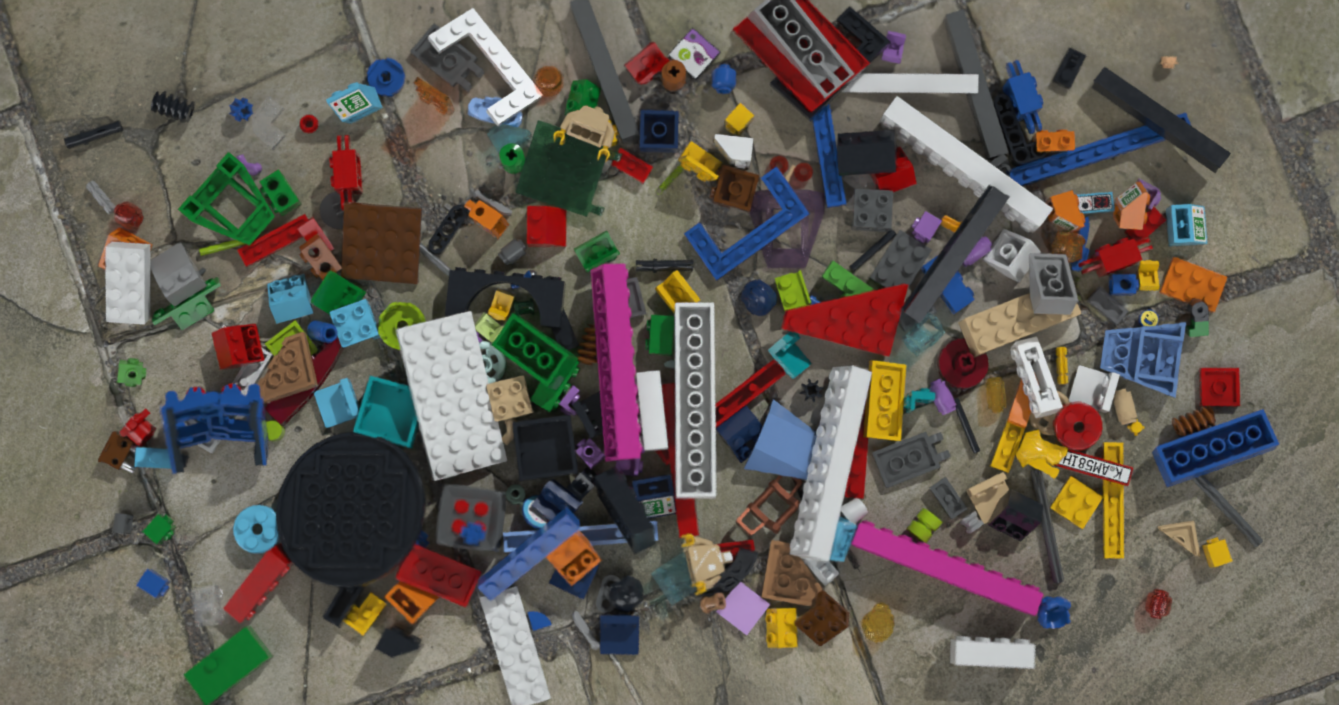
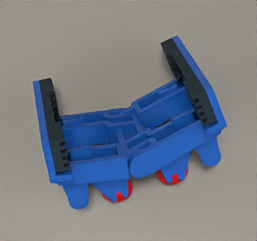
(209, 410)

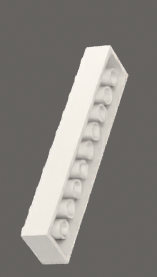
(963, 163)
(695, 401)
(830, 463)

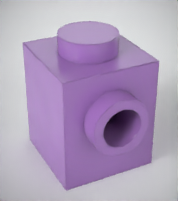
(925, 227)

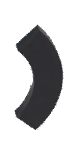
(733, 573)

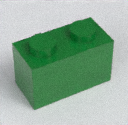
(660, 335)

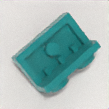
(922, 395)

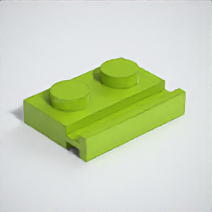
(792, 290)

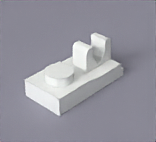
(822, 570)

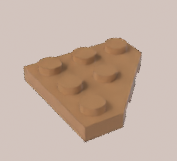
(289, 370)
(788, 577)

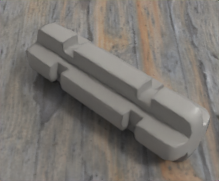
(101, 197)

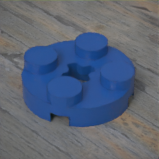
(382, 67)

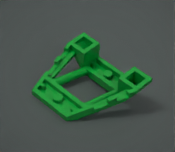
(213, 187)

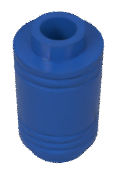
(322, 331)

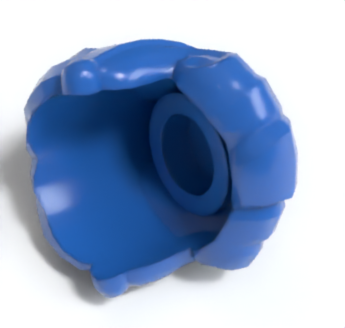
(1054, 612)

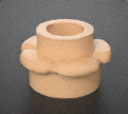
(1168, 62)

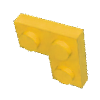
(363, 617)

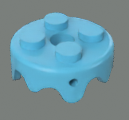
(244, 529)

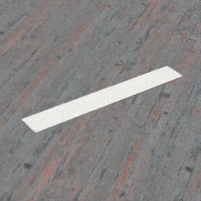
(914, 83)

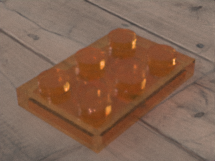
(429, 94)

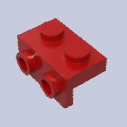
(646, 63)

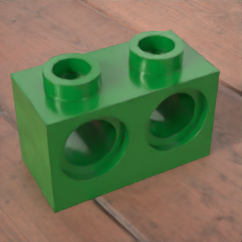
(282, 191)

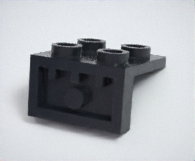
(590, 414)

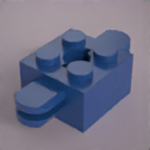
(1024, 96)

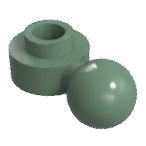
(519, 500)

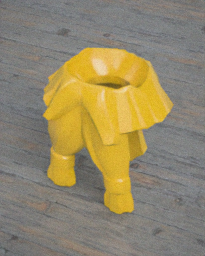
(1037, 451)

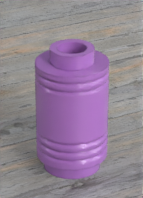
(980, 250)
(943, 397)

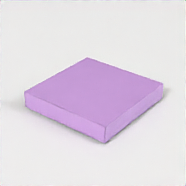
(743, 608)

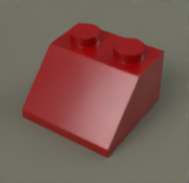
(546, 226)

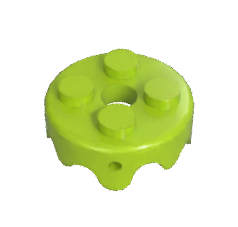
(392, 316)

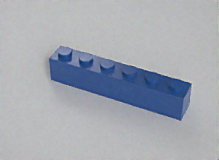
(528, 554)

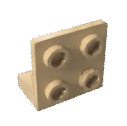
(509, 398)
(987, 495)

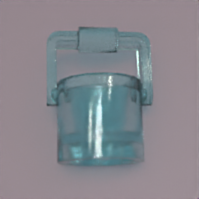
(919, 338)

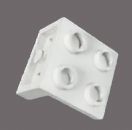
(1094, 388)

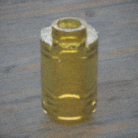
(995, 394)

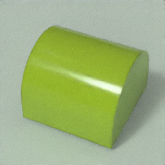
(275, 431)

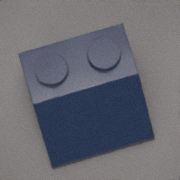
(579, 588)

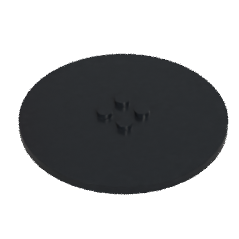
(350, 510)

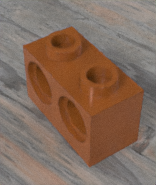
(323, 255)

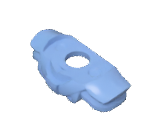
(478, 107)

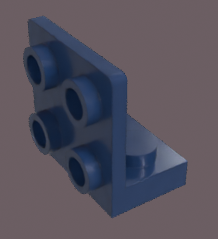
(619, 634)

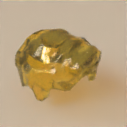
(878, 623)

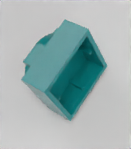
(388, 412)

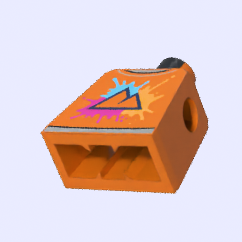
(486, 218)

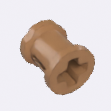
(712, 603)

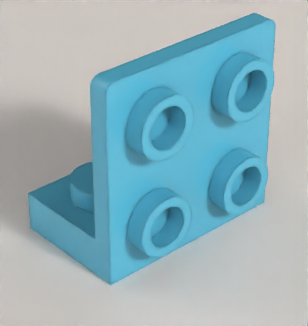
(355, 323)
(337, 403)
(843, 538)

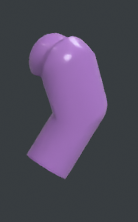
(253, 169)

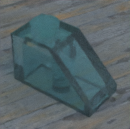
(507, 134)

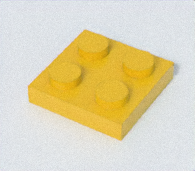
(1076, 502)

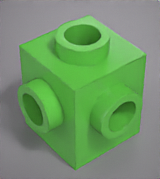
(128, 378)

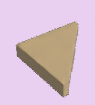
(1184, 534)

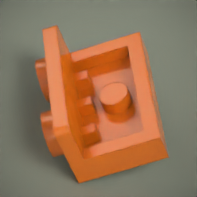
(1054, 141)

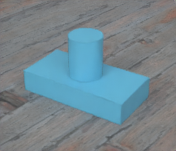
(152, 458)

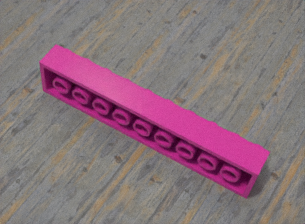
(615, 362)
(947, 569)

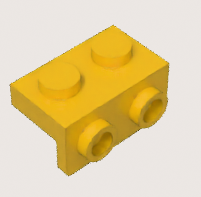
(676, 290)
(781, 628)

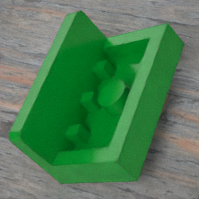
(582, 94)
(597, 251)

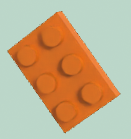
(1188, 281)

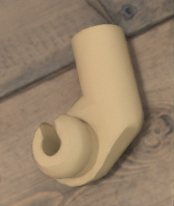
(509, 435)

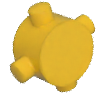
(1135, 427)

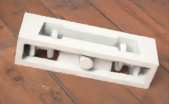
(1023, 353)

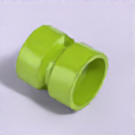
(924, 525)

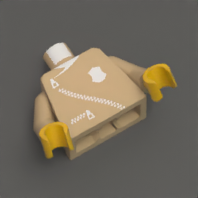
(589, 126)
(704, 562)

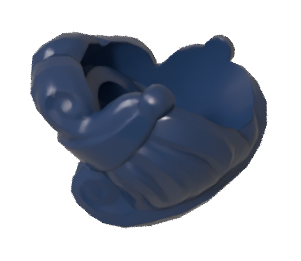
(758, 297)

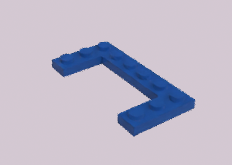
(791, 213)

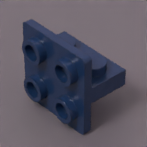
(555, 499)

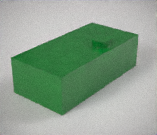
(534, 351)
(228, 665)

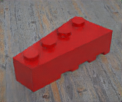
(259, 584)

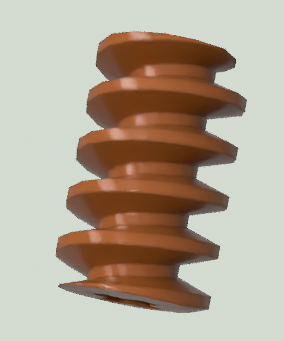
(675, 68)
(589, 347)
(1194, 421)

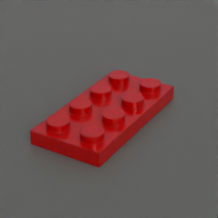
(439, 575)

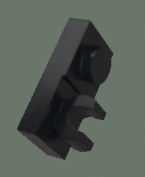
(1069, 68)

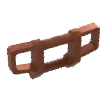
(765, 521)

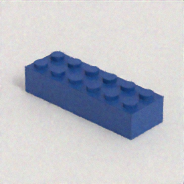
(1215, 448)

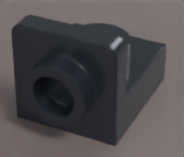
(582, 484)

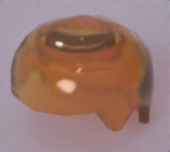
(549, 81)

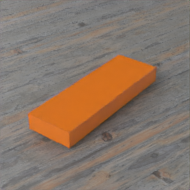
(1020, 408)

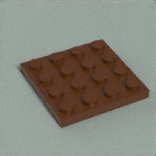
(381, 242)

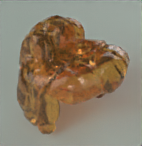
(1069, 244)

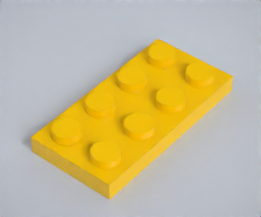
(885, 401)

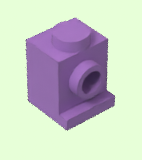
(593, 459)

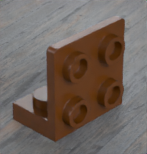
(823, 620)

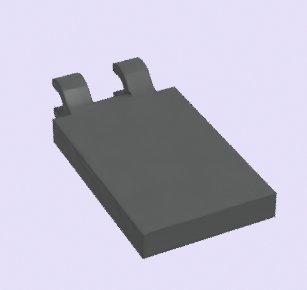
(451, 65)
(909, 458)

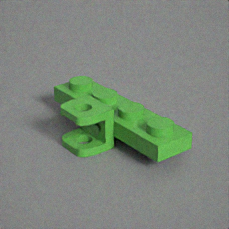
(844, 280)

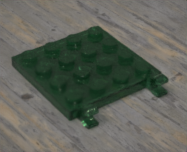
(563, 173)

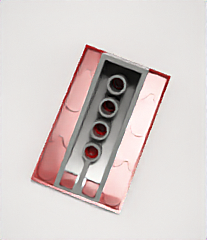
(801, 49)

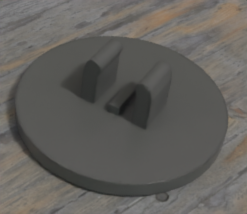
(331, 211)

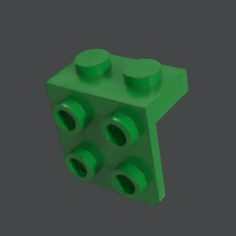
(336, 293)

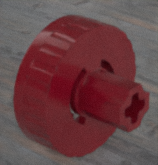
(958, 377)

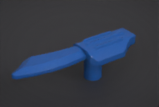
(1084, 232)

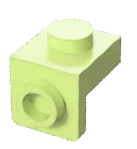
(488, 327)

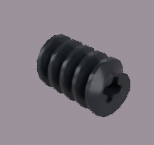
(171, 107)

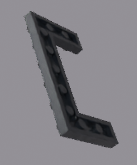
(872, 46)

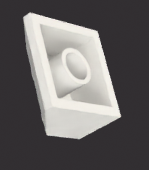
(734, 150)
(1011, 254)

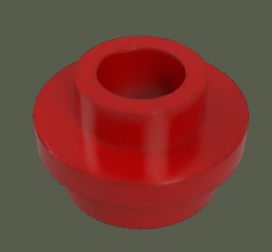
(307, 118)

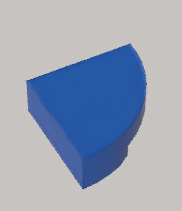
(538, 620)

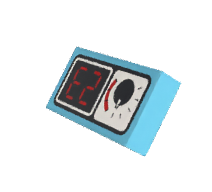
(1096, 203)

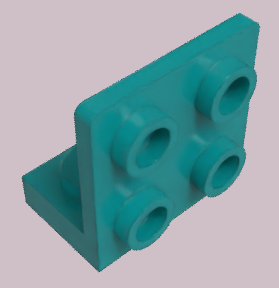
(789, 355)

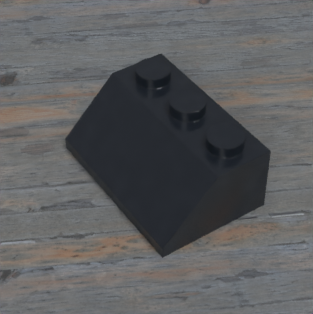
(866, 152)

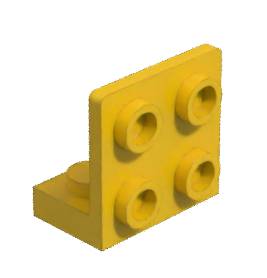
(700, 162)

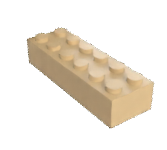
(1007, 324)

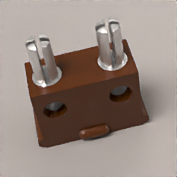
(115, 450)

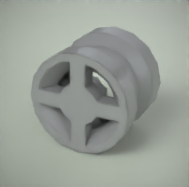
(971, 522)

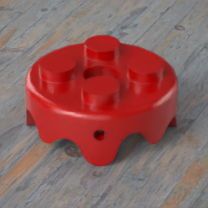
(1073, 413)

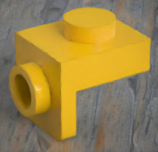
(1148, 275)
(501, 305)

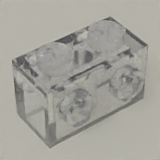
(204, 606)

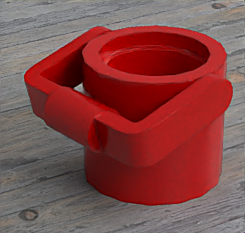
(138, 428)

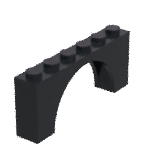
(466, 286)

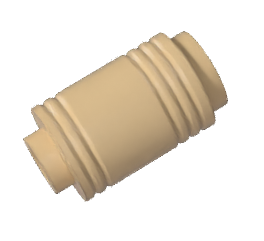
(1124, 406)

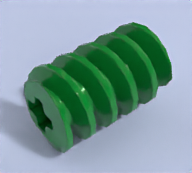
(507, 153)

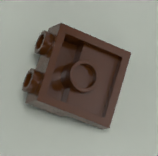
(734, 188)

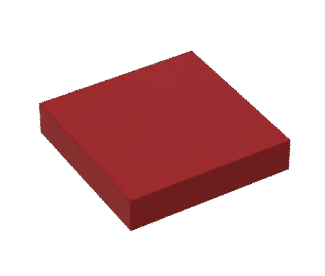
(1219, 387)

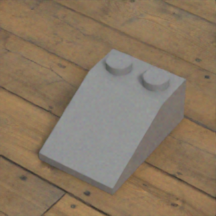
(176, 274)
(1051, 284)

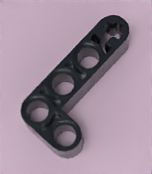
(1015, 130)

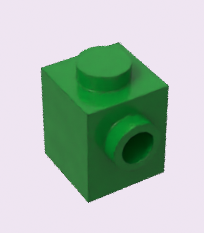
(160, 529)

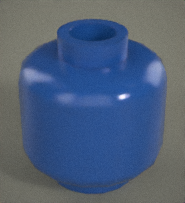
(723, 79)

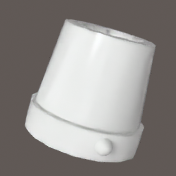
(853, 511)

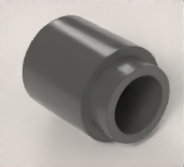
(512, 251)

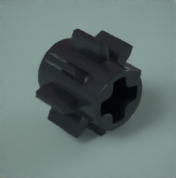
(809, 385)

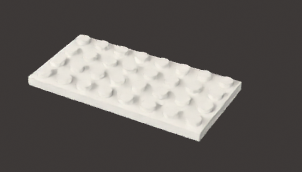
(451, 395)

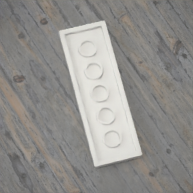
(515, 648)

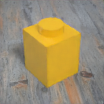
(738, 119)
(1216, 552)

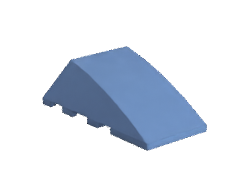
(1146, 355)
(782, 445)

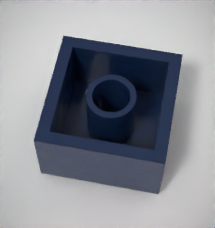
(659, 131)

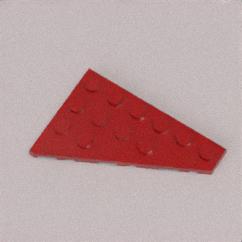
(857, 321)

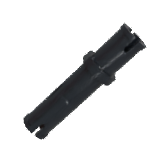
(85, 137)
(664, 265)

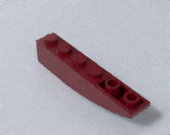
(286, 408)

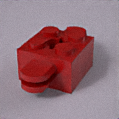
(346, 171)
(1116, 257)

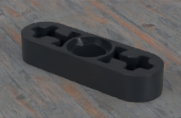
(435, 238)

